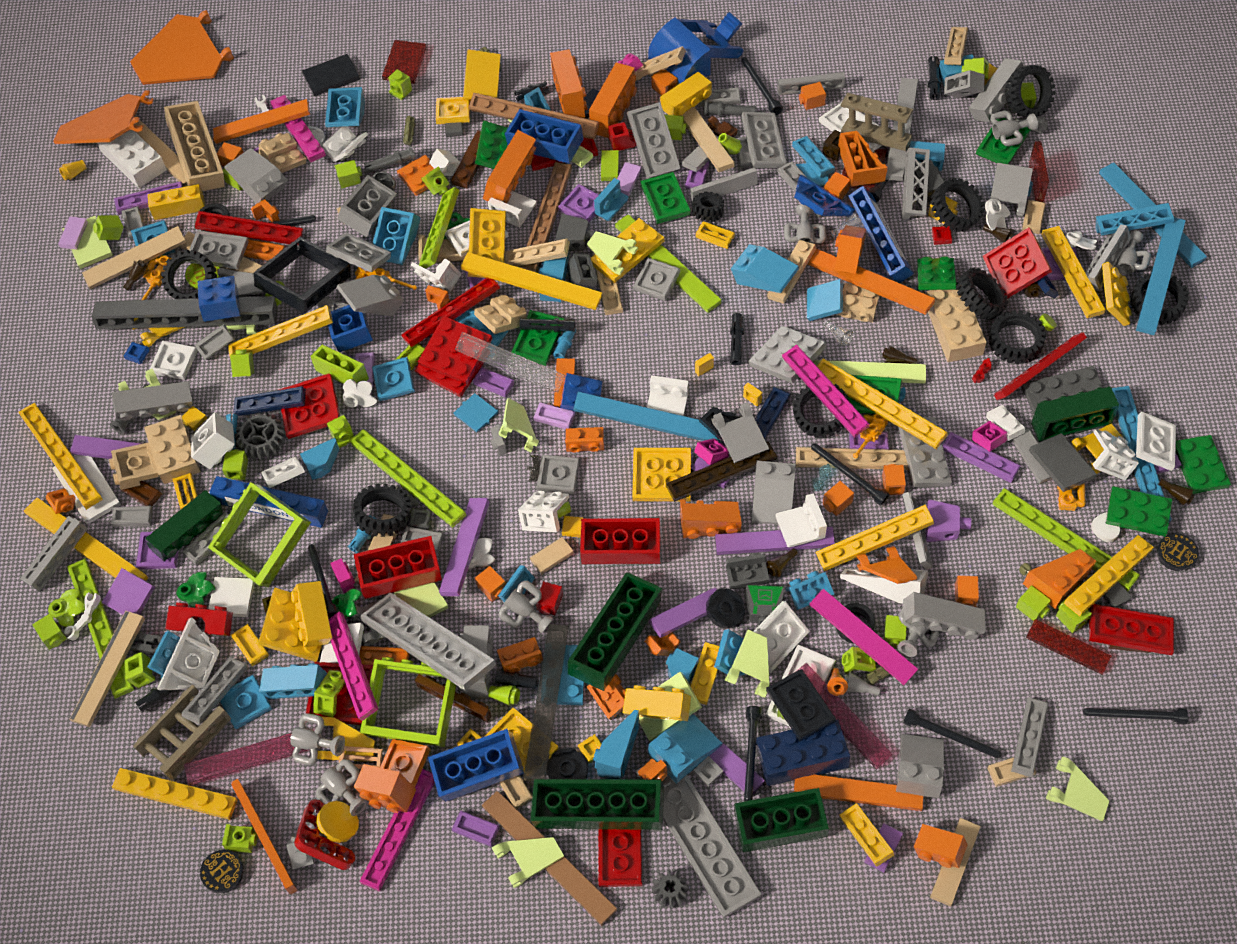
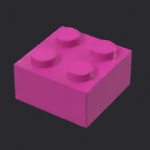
(631, 60)
(989, 436)
(711, 451)
(343, 575)

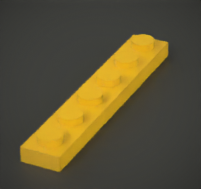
(1073, 272)
(284, 331)
(874, 537)
(1108, 575)
(175, 793)

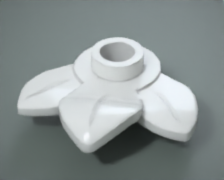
(996, 214)
(1076, 239)
(358, 394)
(481, 554)

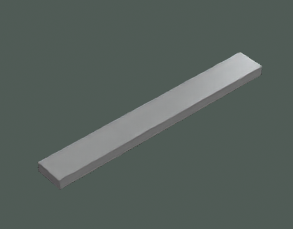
(896, 157)

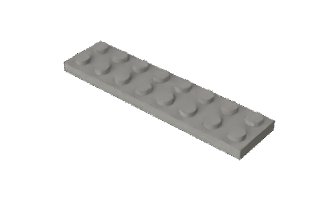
(428, 641)
(706, 847)

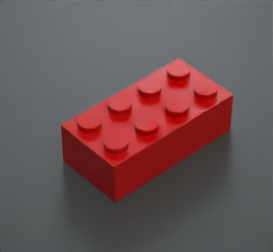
(620, 541)
(397, 567)

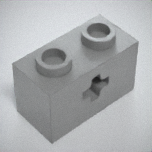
(964, 84)

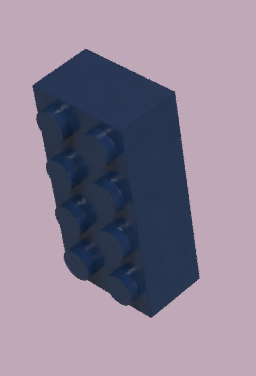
(787, 758)

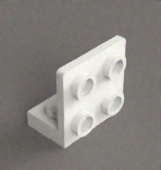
(343, 143)
(516, 209)
(445, 276)
(668, 395)
(1117, 456)
(540, 511)
(802, 523)

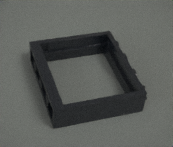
(339, 273)

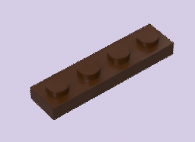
(467, 166)
(460, 700)

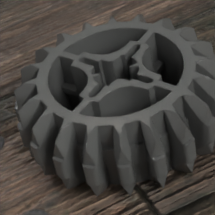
(256, 445)

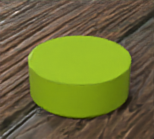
(1048, 322)

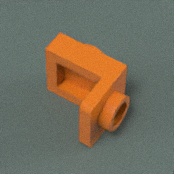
(265, 209)
(437, 296)
(61, 501)
(662, 646)
(653, 770)

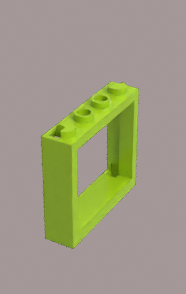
(282, 550)
(376, 682)

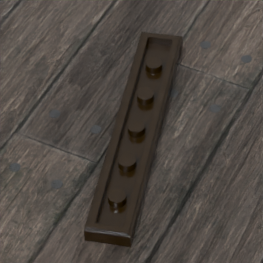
(715, 474)

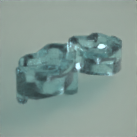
(819, 482)

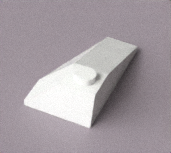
(884, 587)

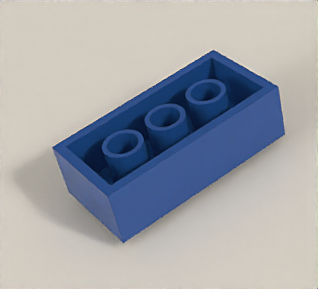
(553, 136)
(476, 765)

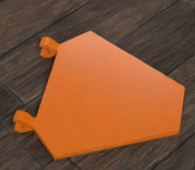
(180, 53)
(104, 122)

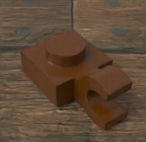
(719, 128)

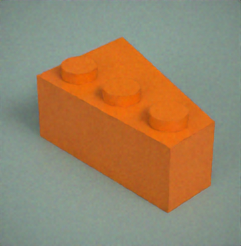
(859, 161)
(850, 246)
(709, 519)
(1060, 576)

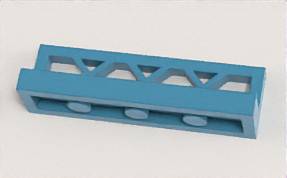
(1134, 219)

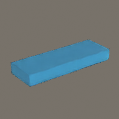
(813, 156)

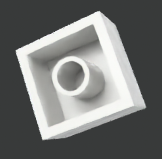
(212, 441)

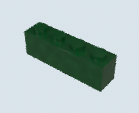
(184, 525)

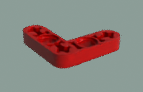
(312, 837)

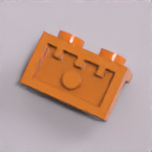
(584, 439)
(520, 655)
(611, 699)

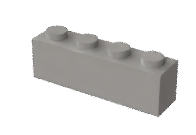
(994, 93)
(152, 400)
(944, 615)

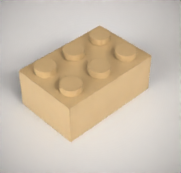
(171, 449)

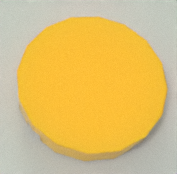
(337, 822)

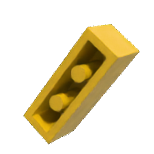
(686, 95)
(176, 202)
(311, 614)
(657, 703)

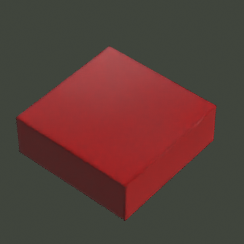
(941, 235)

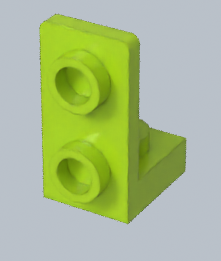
(326, 694)

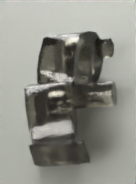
(535, 468)

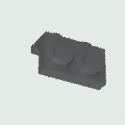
(747, 570)

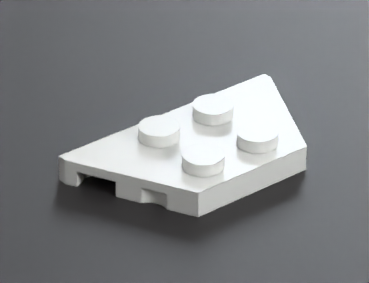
(190, 661)

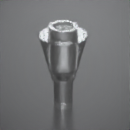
(852, 220)
(842, 335)

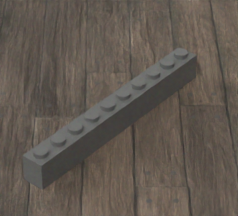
(178, 313)

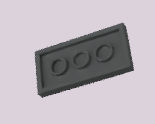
(1061, 385)

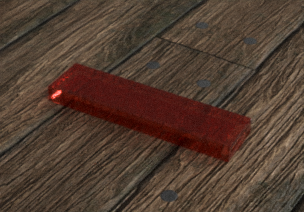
(1068, 646)

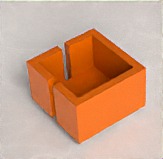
(385, 788)

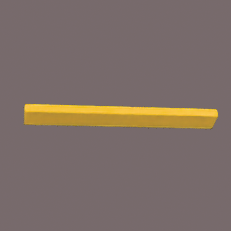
(531, 281)
(884, 405)
(60, 456)
(87, 545)

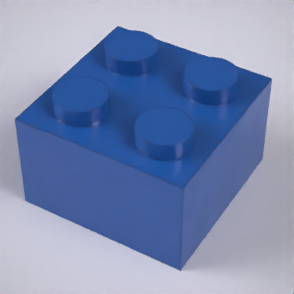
(218, 298)
(349, 328)

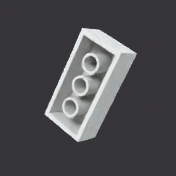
(134, 158)

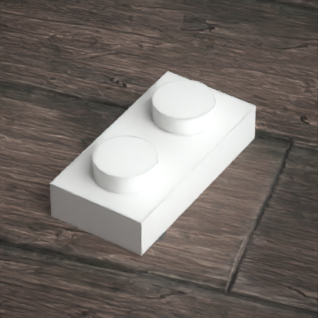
(1006, 421)

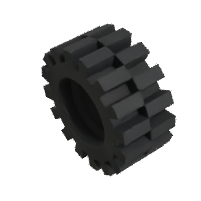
(708, 206)

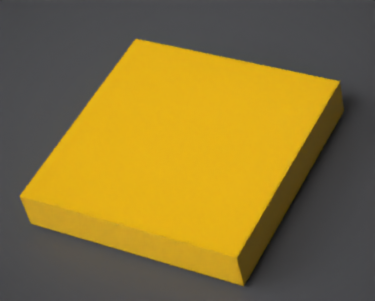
(452, 110)

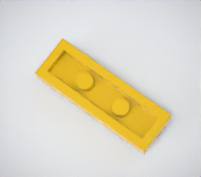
(705, 673)
(866, 835)

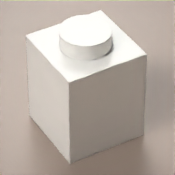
(446, 161)

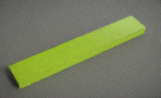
(439, 228)

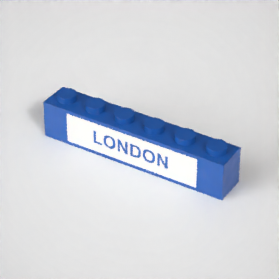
(881, 234)
(230, 491)

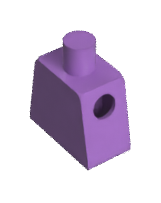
(946, 521)

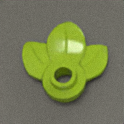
(69, 607)

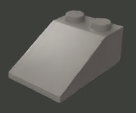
(256, 175)
(364, 205)
(372, 295)
(772, 491)
(920, 766)

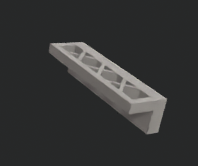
(909, 179)
(1108, 252)
(54, 553)

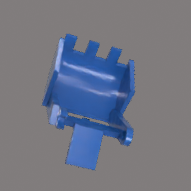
(698, 55)

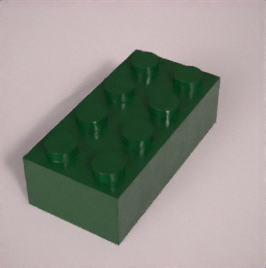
(1075, 413)
(781, 820)

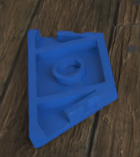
(819, 199)

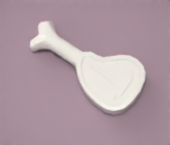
(1104, 531)

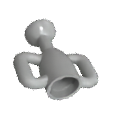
(1009, 127)
(805, 230)
(1128, 259)
(524, 607)
(908, 646)
(312, 740)
(339, 785)

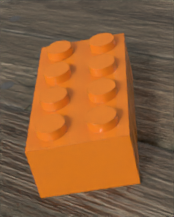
(568, 83)
(613, 98)
(510, 167)

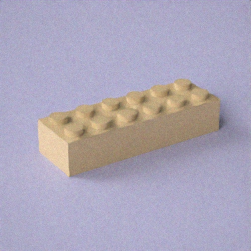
(194, 146)

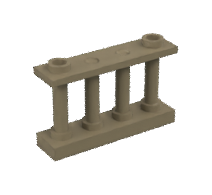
(873, 133)
(186, 750)

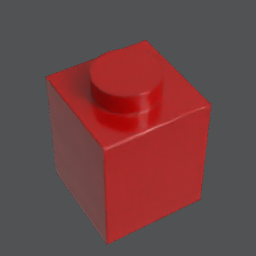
(550, 599)

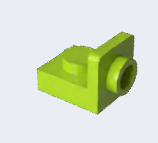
(857, 659)

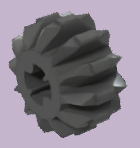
(667, 897)

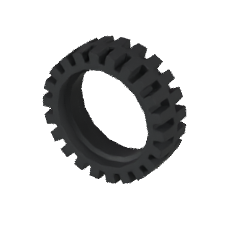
(1045, 90)
(969, 195)
(173, 265)
(1174, 287)
(974, 300)
(1021, 320)
(805, 425)
(378, 494)

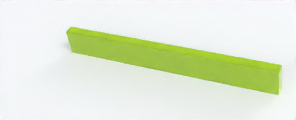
(686, 280)
(408, 478)
(1055, 532)
(99, 626)

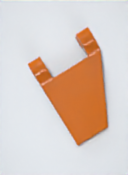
(892, 569)

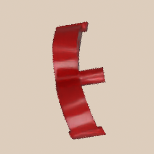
(984, 368)

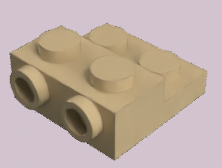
(282, 152)
(859, 303)
(501, 314)
(133, 465)

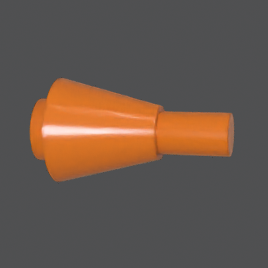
(837, 684)

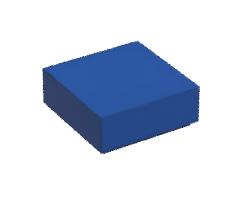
(136, 353)

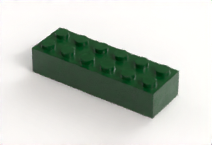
(614, 631)
(597, 804)

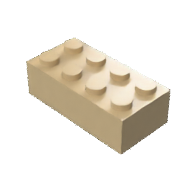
(955, 326)

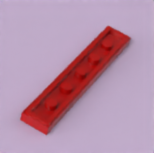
(247, 228)
(450, 310)
(1039, 366)

